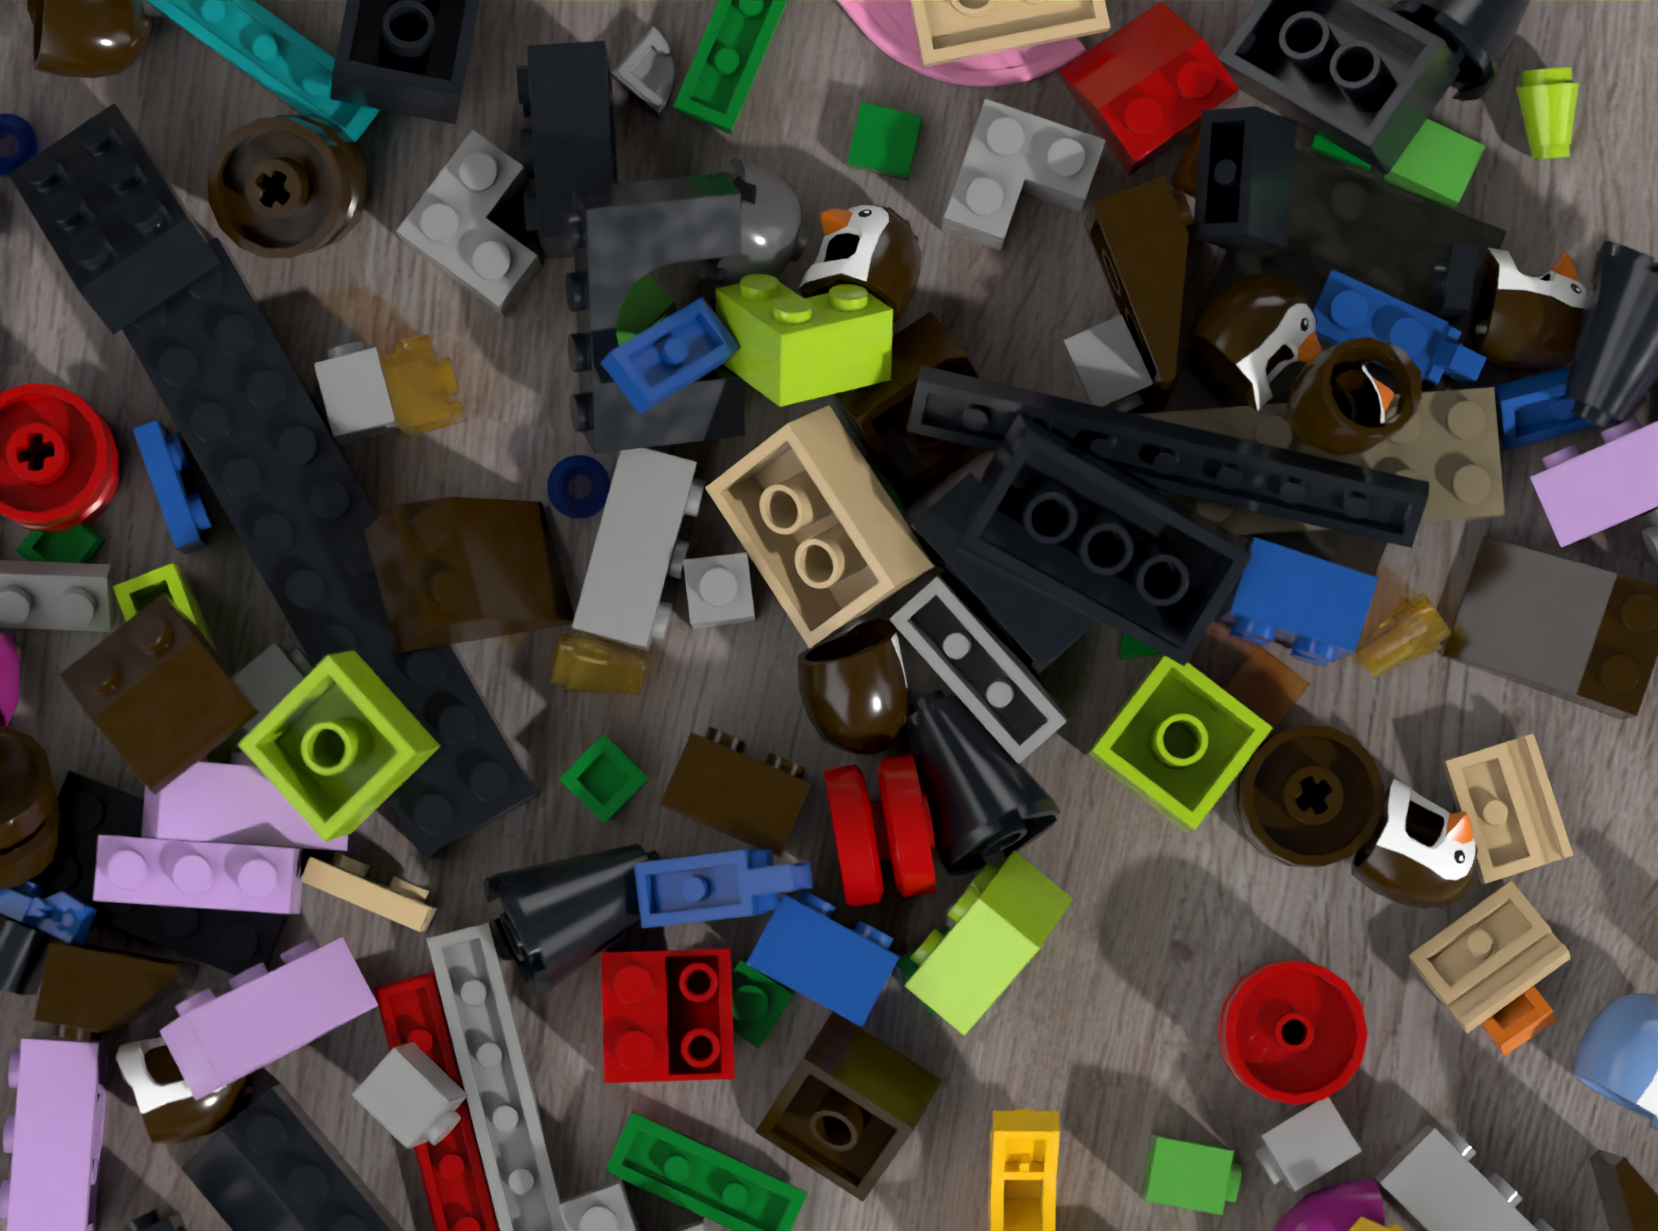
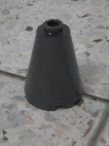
(1474, 32)
(1616, 336)
(972, 786)
(566, 910)

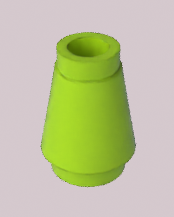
(1548, 110)

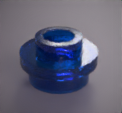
(27, 142)
(574, 467)

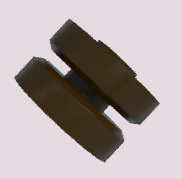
(287, 185)
(1345, 788)
(28, 809)

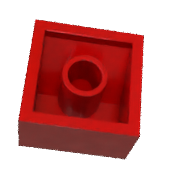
(1148, 85)

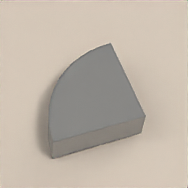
(649, 72)

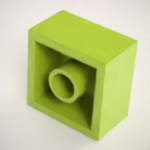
(1178, 742)
(338, 745)

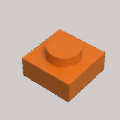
(1519, 1021)

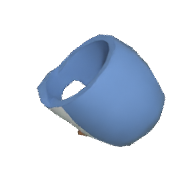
(1621, 1054)

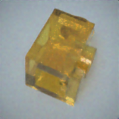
(422, 387)

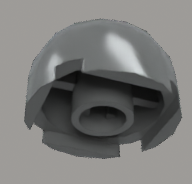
(768, 227)

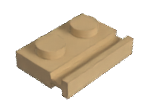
(1509, 808)
(348, 880)
(1489, 956)

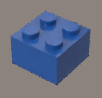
(1299, 603)
(824, 958)

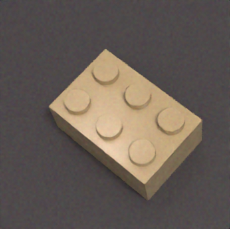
(819, 526)

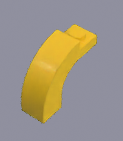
(1023, 1170)

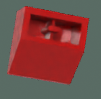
(667, 1015)

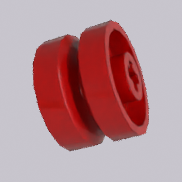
(76, 480)
(881, 830)
(1252, 1026)

